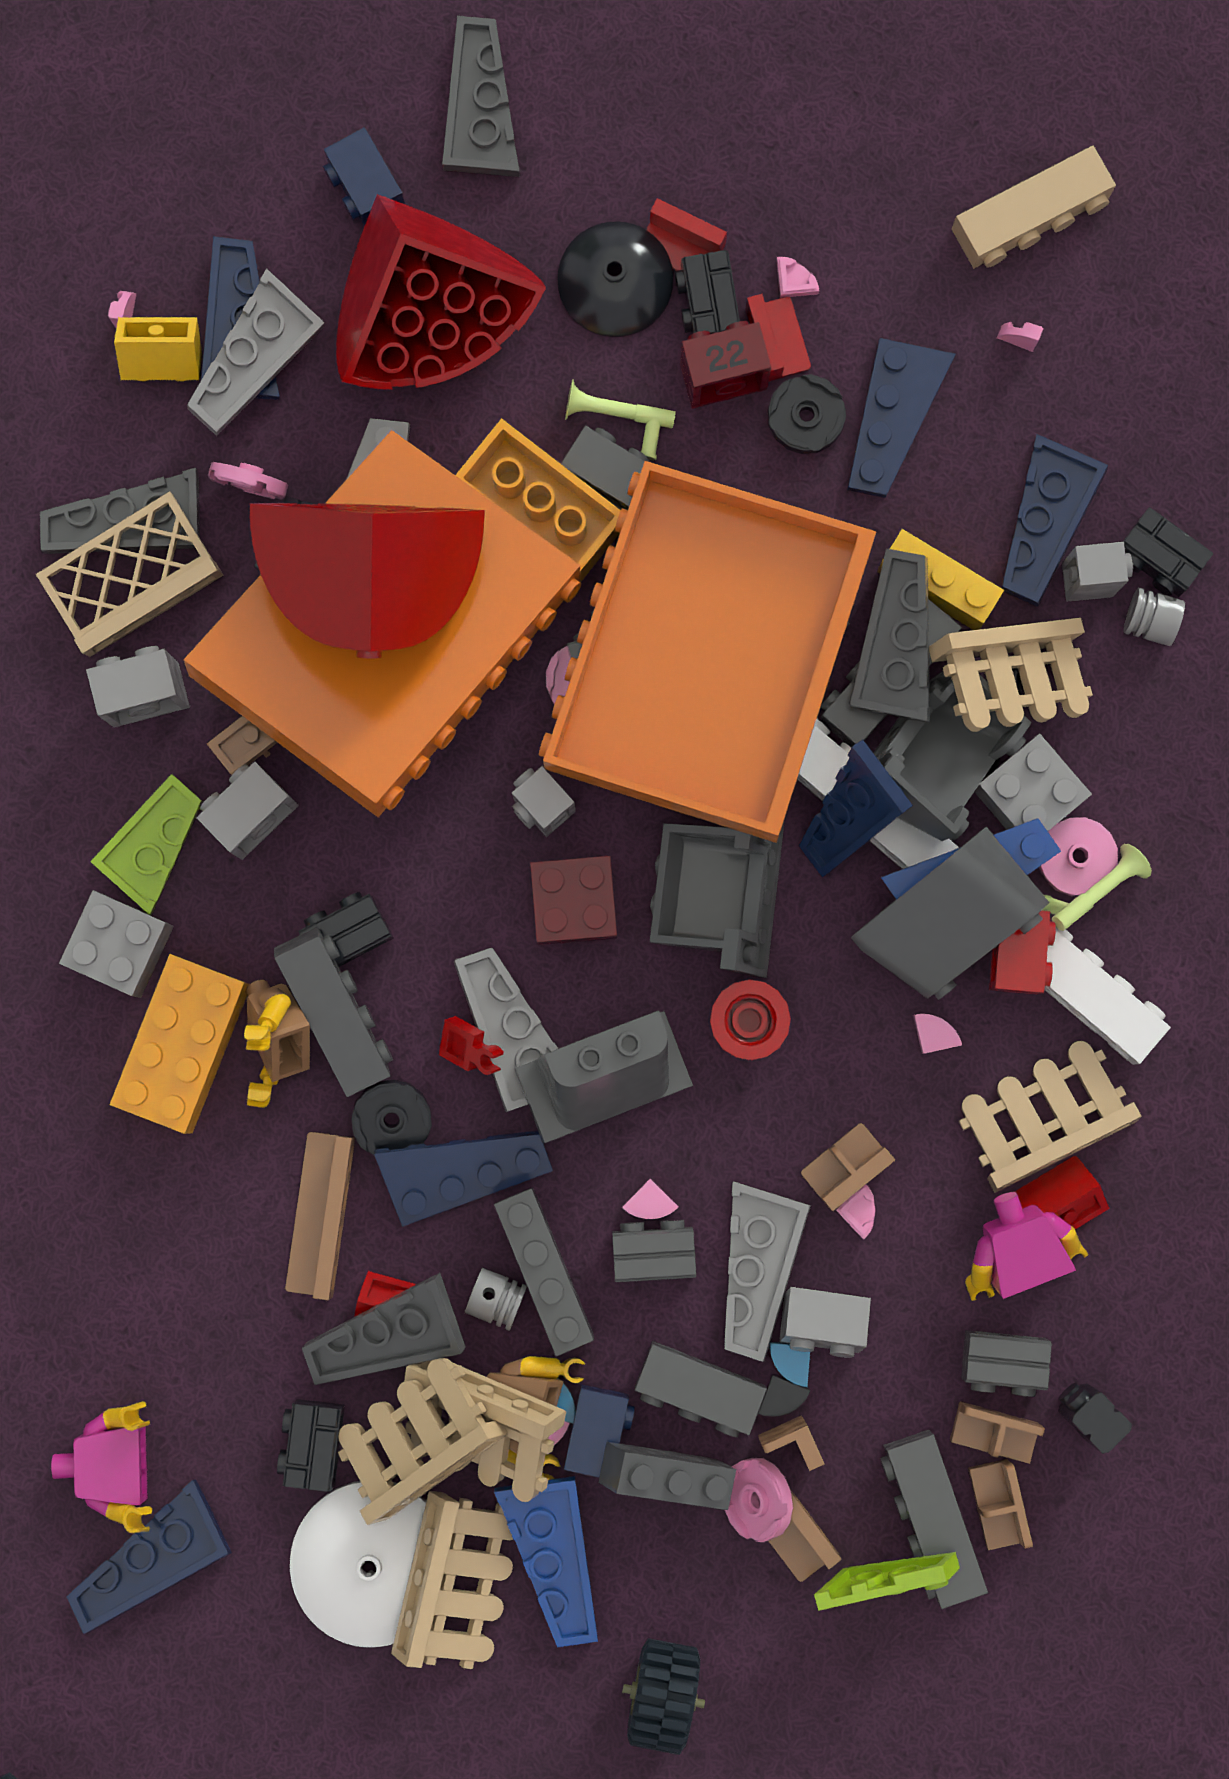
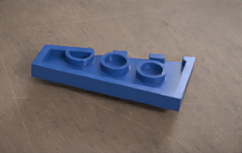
(1026, 843)
(554, 1557)

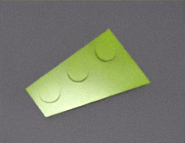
(150, 843)
(886, 1578)

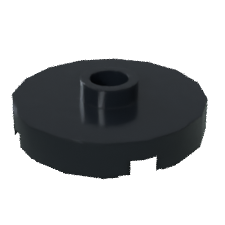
(810, 394)
(391, 1097)

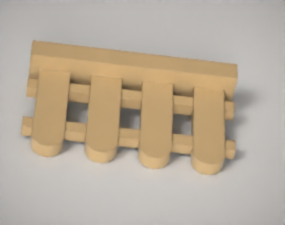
(1025, 643)
(1063, 1106)
(525, 1420)
(435, 1438)
(431, 1581)

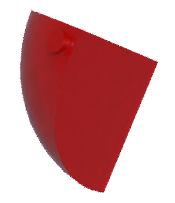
(426, 300)
(366, 571)

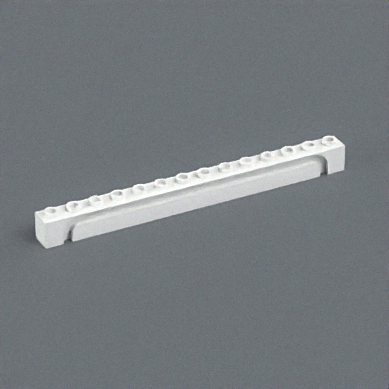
(1077, 976)

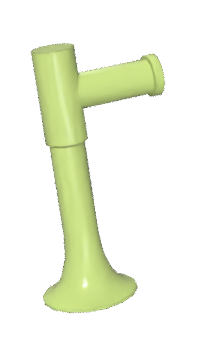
(652, 416)
(1131, 864)

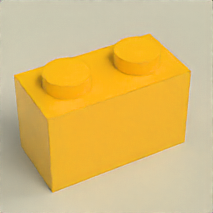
(158, 348)

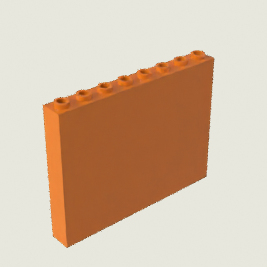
(707, 650)
(381, 719)

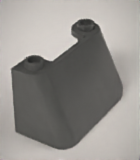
(944, 760)
(953, 917)

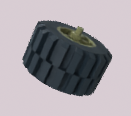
(663, 1696)

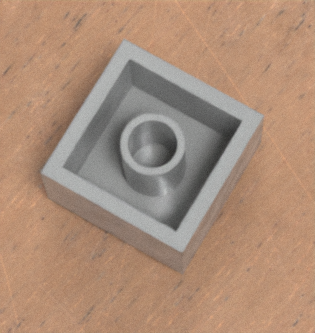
(137, 686)
(1032, 787)
(246, 810)
(116, 944)

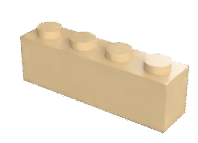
(1034, 207)

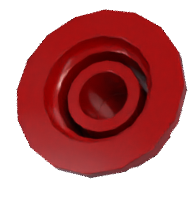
(750, 1019)

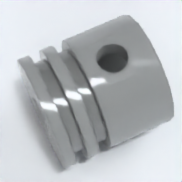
(1154, 617)
(505, 1301)

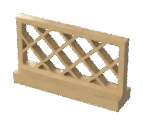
(140, 607)

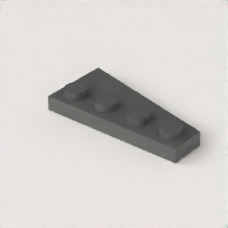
(478, 115)
(78, 522)
(896, 645)
(393, 1334)

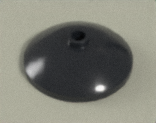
(618, 303)

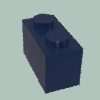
(361, 173)
(597, 1420)

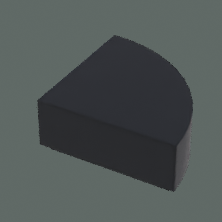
(782, 1397)

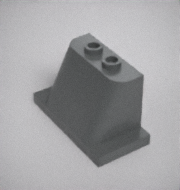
(717, 894)
(603, 1076)

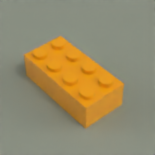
(542, 495)
(180, 1044)

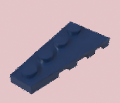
(230, 286)
(896, 403)
(1052, 507)
(853, 811)
(450, 1174)
(179, 1544)

